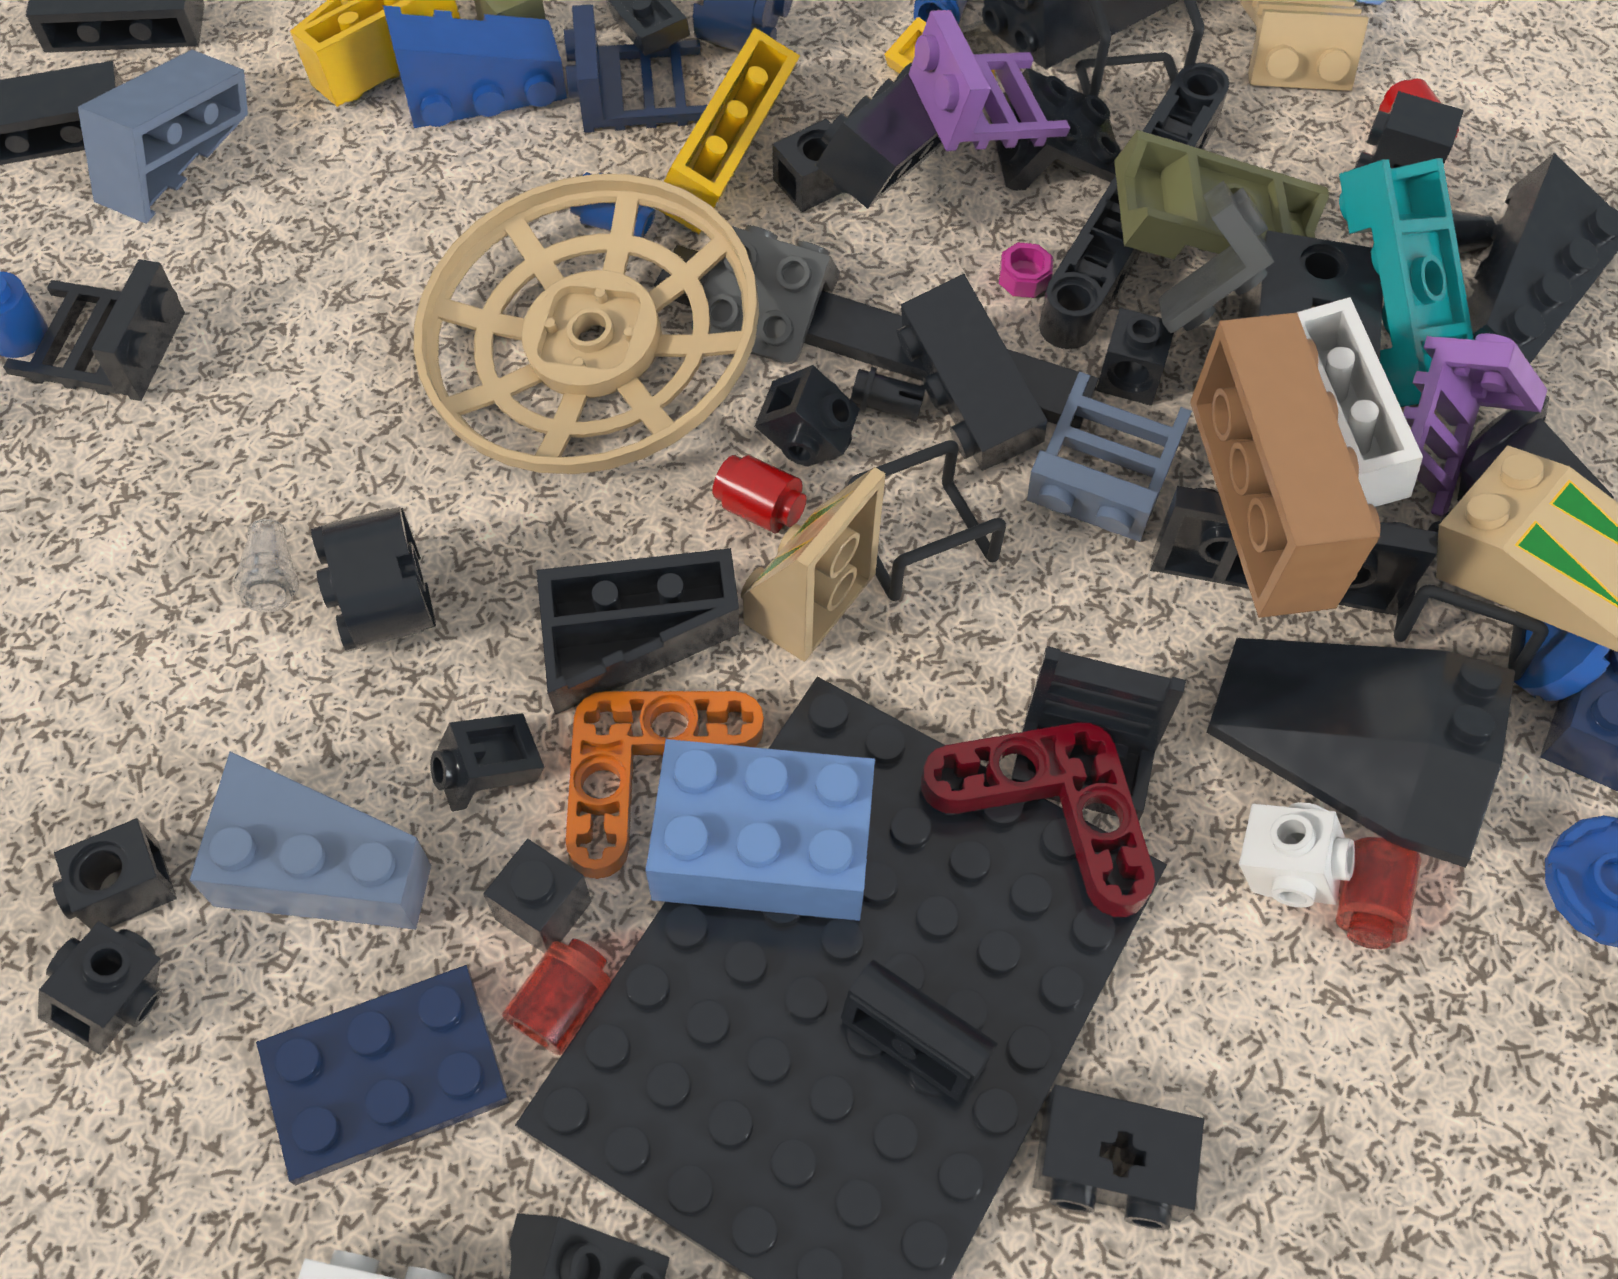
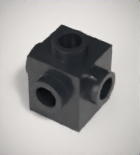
(807, 417)
(100, 986)

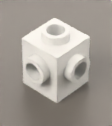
(1296, 854)

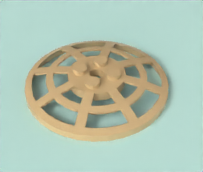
(575, 305)

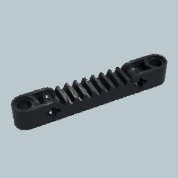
(1098, 260)

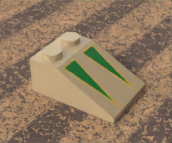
(1537, 544)
(818, 569)

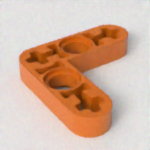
(616, 754)

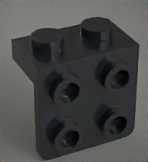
(1087, 146)

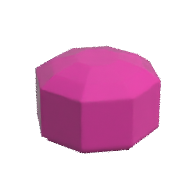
(1025, 270)

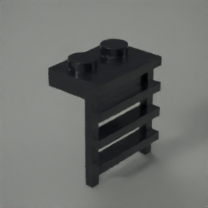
(123, 332)
(1120, 700)

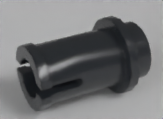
(887, 394)

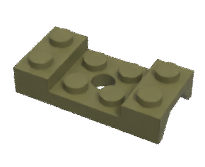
(1165, 205)

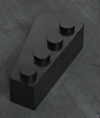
(1542, 256)

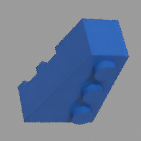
(473, 66)

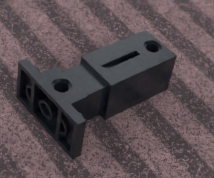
(1196, 531)

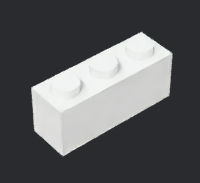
(1365, 402)

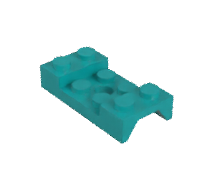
(1415, 260)

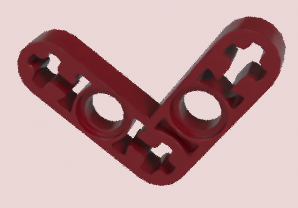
(1060, 777)

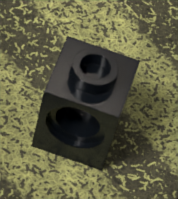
(796, 167)
(1135, 357)
(86, 864)

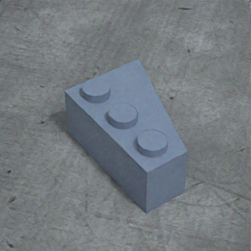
(156, 126)
(305, 854)

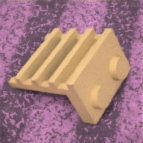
(1306, 43)

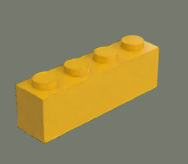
(731, 120)

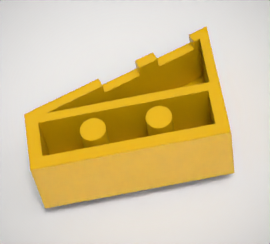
(350, 46)

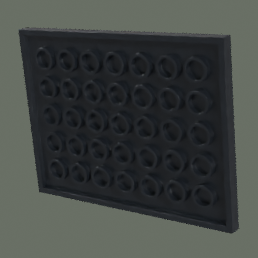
(771, 1128)

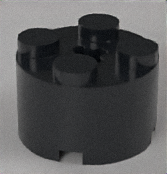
(373, 578)

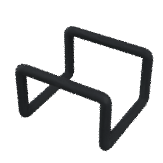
(1105, 38)
(996, 526)
(1519, 656)

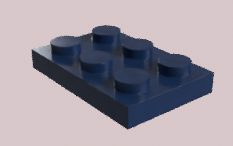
(380, 1074)

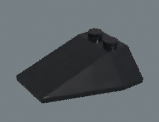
(1374, 732)

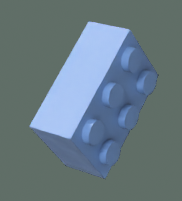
(761, 829)

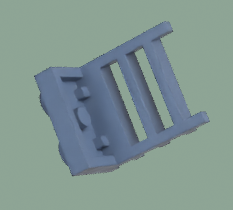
(1094, 495)

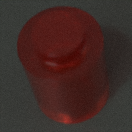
(1380, 895)
(558, 994)

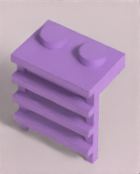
(960, 83)
(1459, 381)

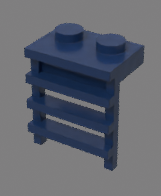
(598, 78)

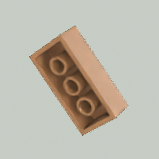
(1282, 466)

